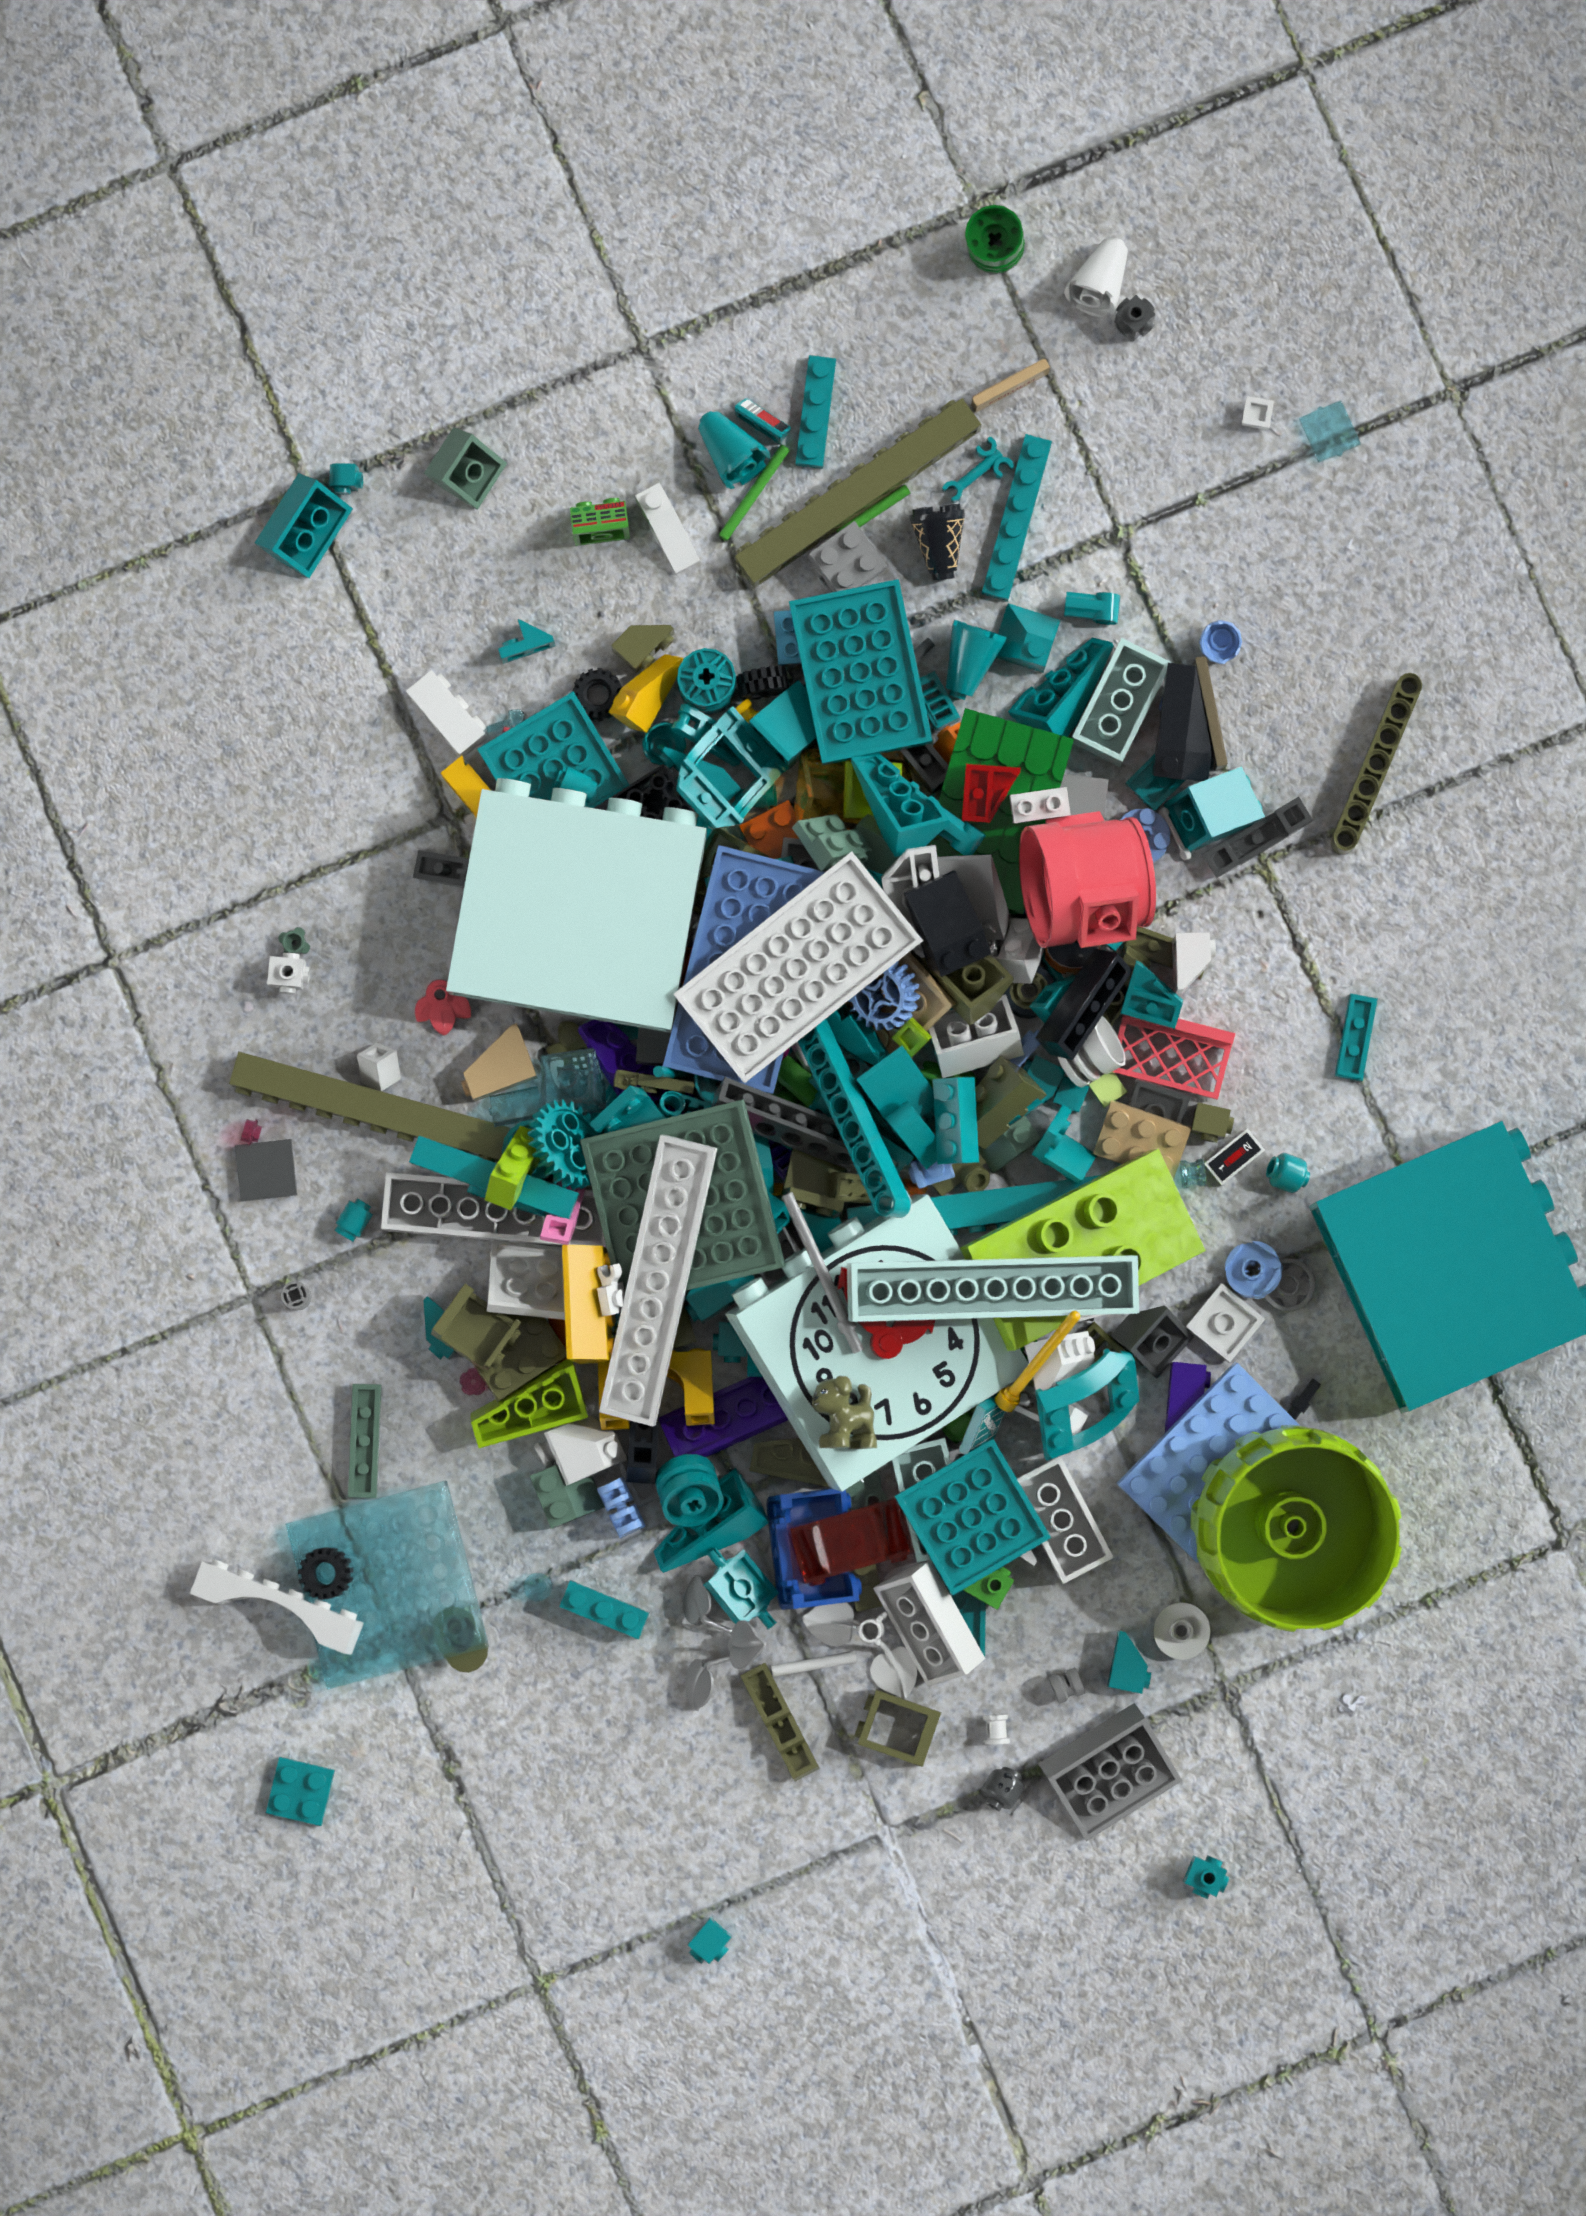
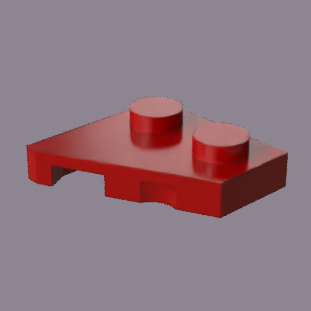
(985, 790)

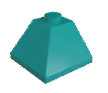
(1028, 637)

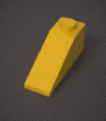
(644, 695)

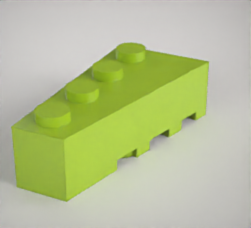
(539, 1405)

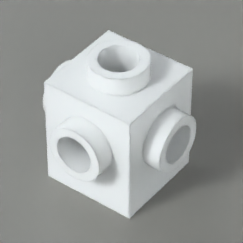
(280, 966)

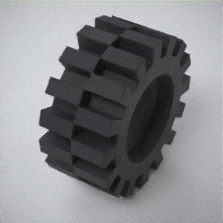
(592, 678)
(762, 682)
(309, 1577)

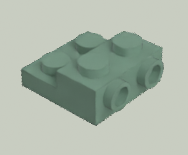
(830, 841)

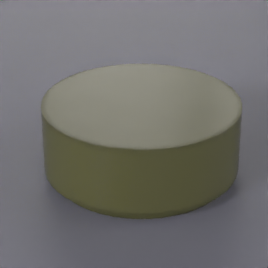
(975, 1178)

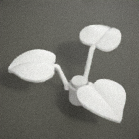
(890, 1671)

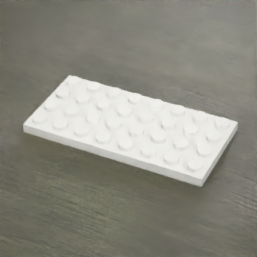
(798, 967)

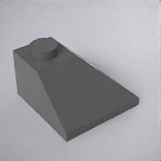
(1152, 1338)

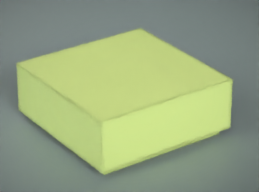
(1107, 1088)

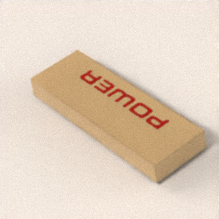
(1010, 385)

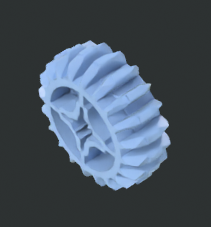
(901, 998)

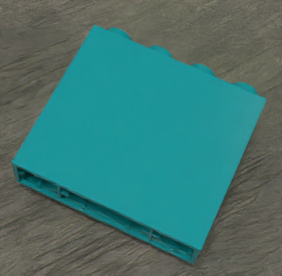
(1454, 1265)

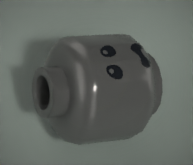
(1003, 1789)

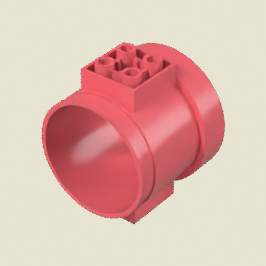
(1086, 880)

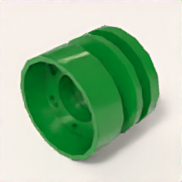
(995, 223)

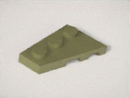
(786, 1460)

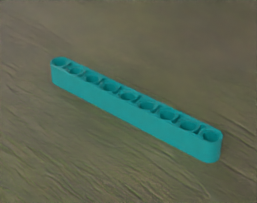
(849, 1120)

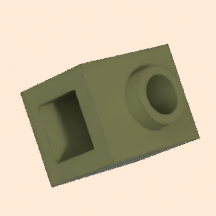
(1211, 1122)

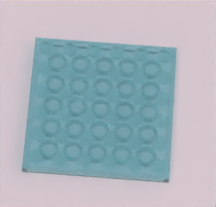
(405, 1586)

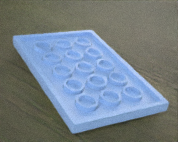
(1170, 1472)

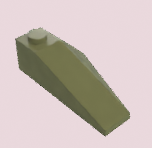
(974, 986)

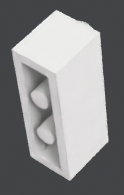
(447, 713)

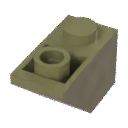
(641, 643)

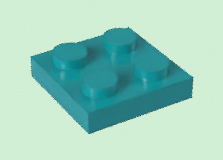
(300, 1791)

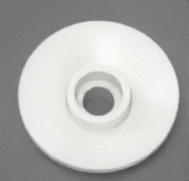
(1196, 1634)

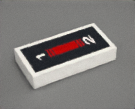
(1234, 1157)

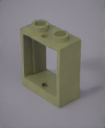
(926, 1735)

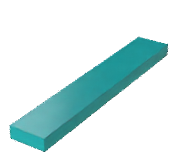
(477, 1172)

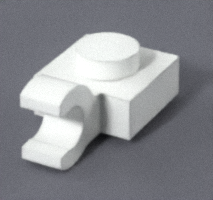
(611, 1293)

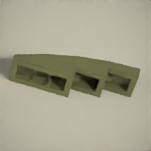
(779, 1722)

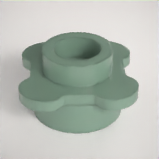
(297, 935)

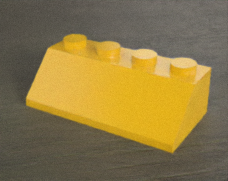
(586, 1329)

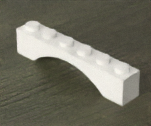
(329, 1627)

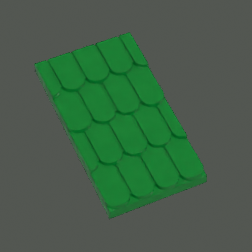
(1002, 742)

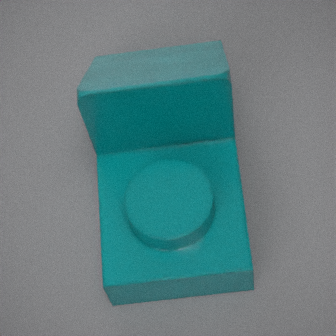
(534, 642)

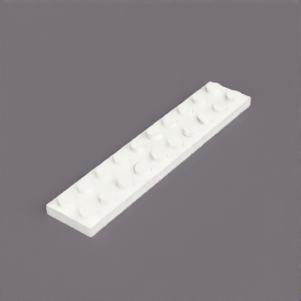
(658, 1280)

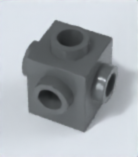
(1134, 326)

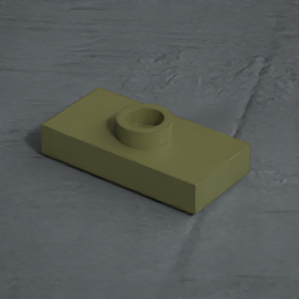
(848, 1187)

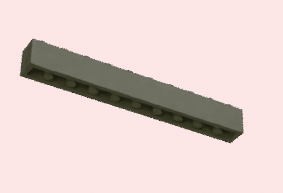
(858, 492)
(366, 1106)

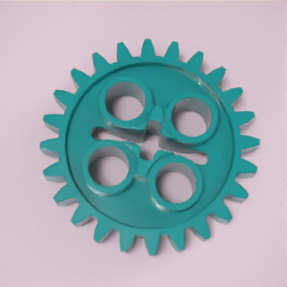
(557, 1142)

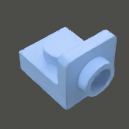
(932, 1175)

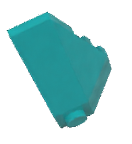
(1064, 695)

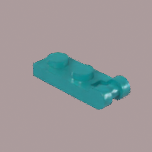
(702, 725)

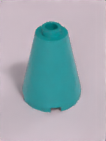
(732, 450)
(970, 657)

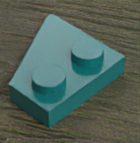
(1151, 998)

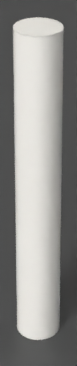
(813, 1664)

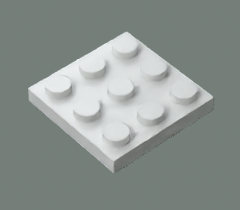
(526, 1280)

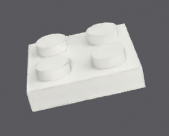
(1225, 1323)

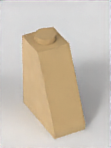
(500, 1067)

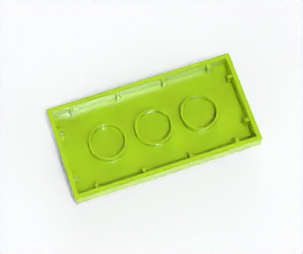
(1116, 1214)

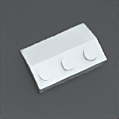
(1068, 1359)

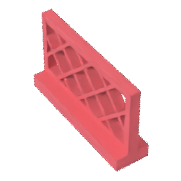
(1186, 1031)

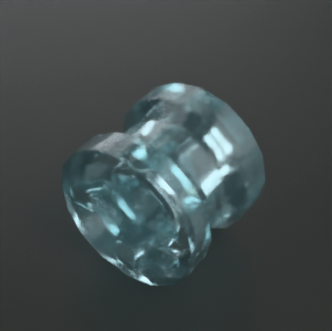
(1193, 1173)

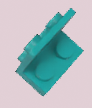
(627, 1110)
(1062, 1151)

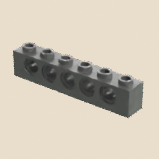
(788, 1123)

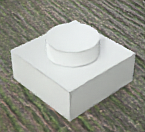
(1257, 413)

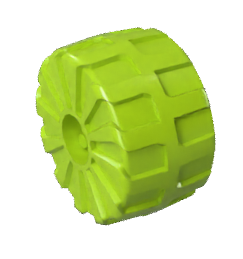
(1335, 1555)

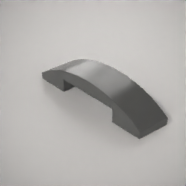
(1257, 838)

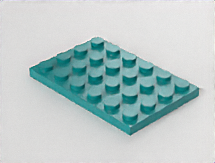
(860, 672)

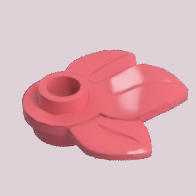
(441, 1011)

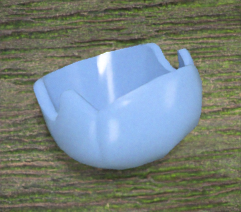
(1220, 641)

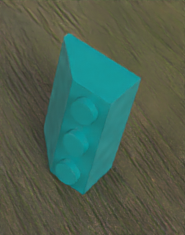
(303, 525)

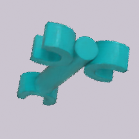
(991, 458)

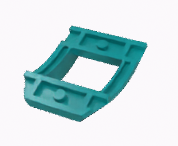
(751, 751)
(1113, 1370)

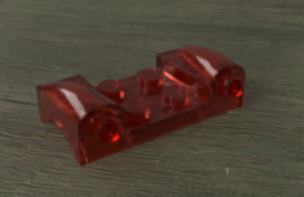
(850, 1541)

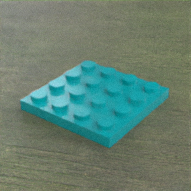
(549, 743)
(972, 1517)

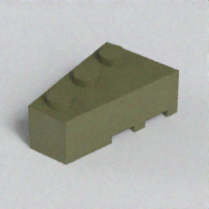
(1002, 1097)

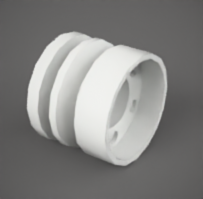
(1099, 1053)

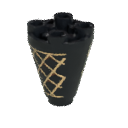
(939, 538)

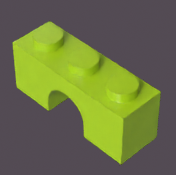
(511, 1170)

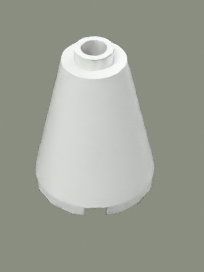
(1099, 279)

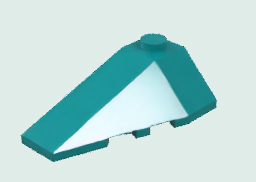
(899, 807)
(736, 1521)

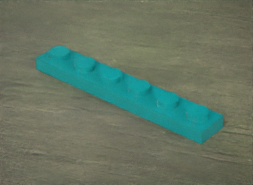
(1016, 517)

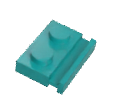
(1150, 788)

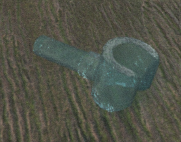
(515, 717)

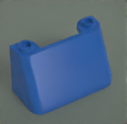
(792, 1510)

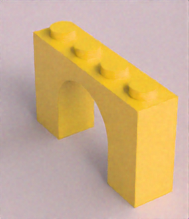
(694, 1375)

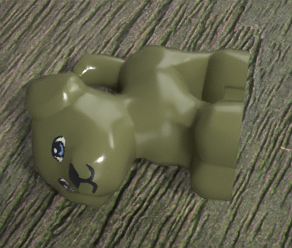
(833, 1399)

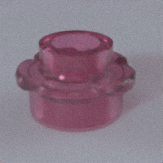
(251, 1131)
(467, 1387)

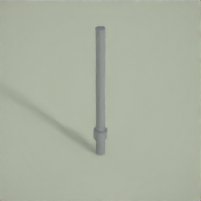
(845, 1327)

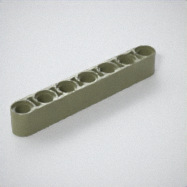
(1378, 750)

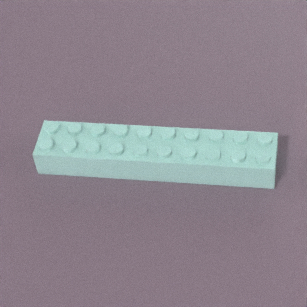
(992, 1288)

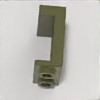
(474, 1331)

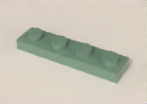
(364, 1440)

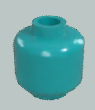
(1287, 1172)

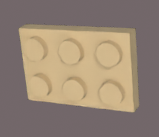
(1132, 1132)

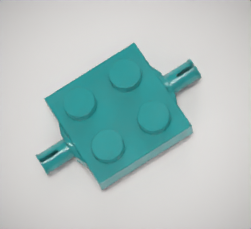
(741, 1588)

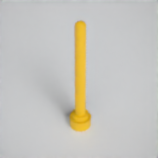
(1009, 1397)

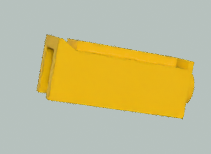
(465, 783)

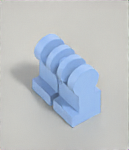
(626, 1519)

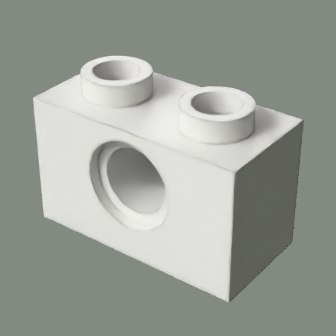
(1039, 805)

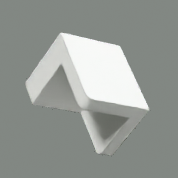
(379, 1067)

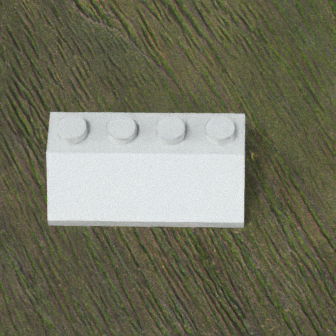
(929, 1623)

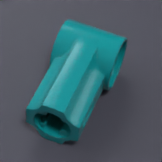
(1100, 608)
(962, 835)

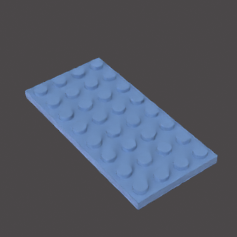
(739, 898)

